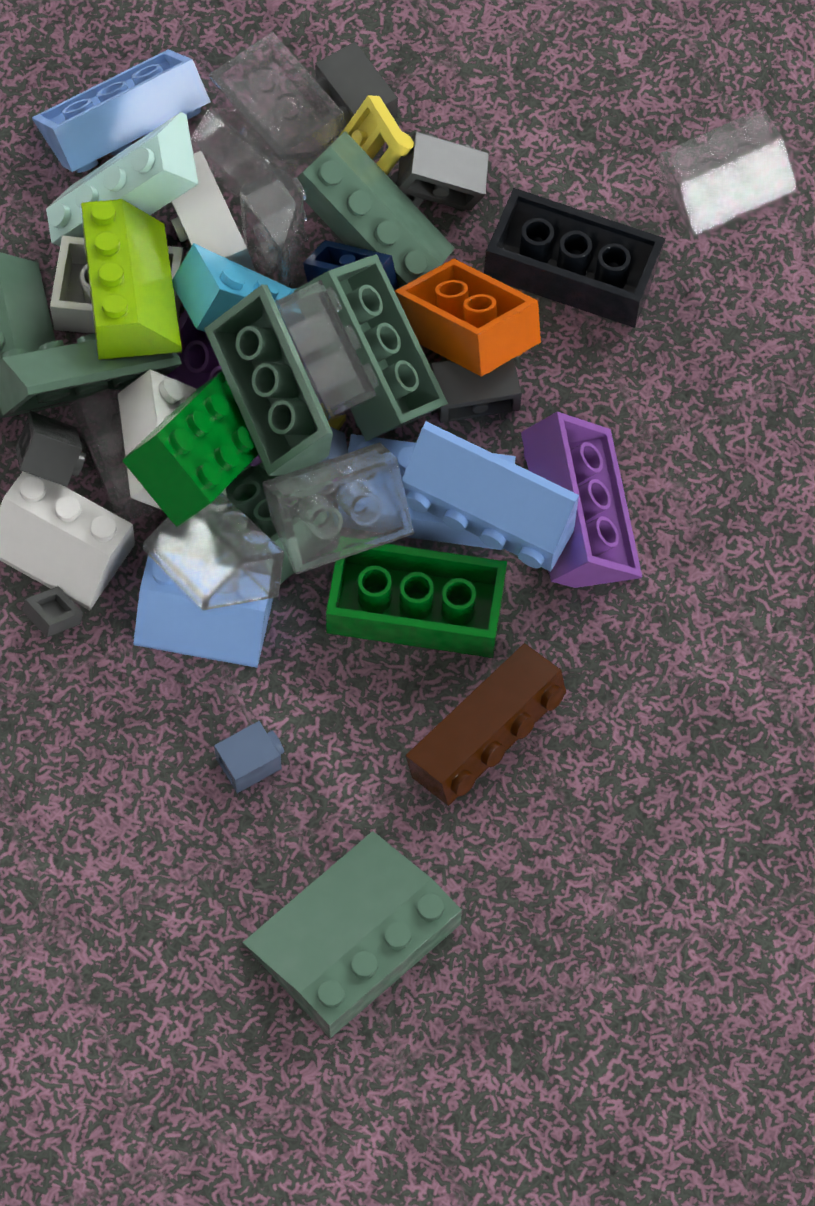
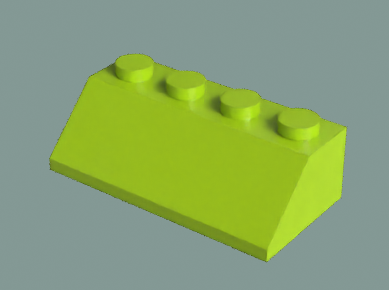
(129, 281)

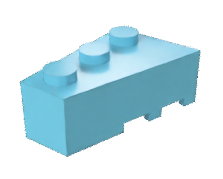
(214, 284)

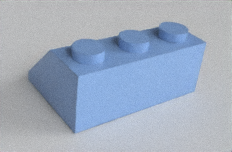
(176, 624)

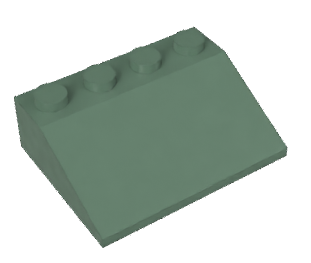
(354, 932)

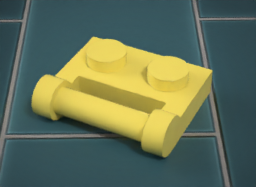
(373, 127)

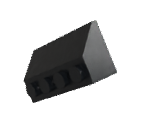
(573, 257)

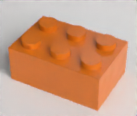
(470, 316)

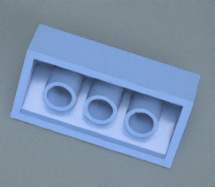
(122, 110)
(489, 497)

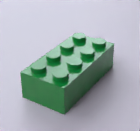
(194, 452)
(418, 599)

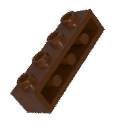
(486, 724)

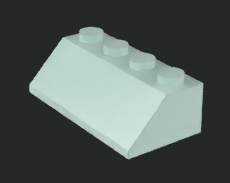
(143, 174)

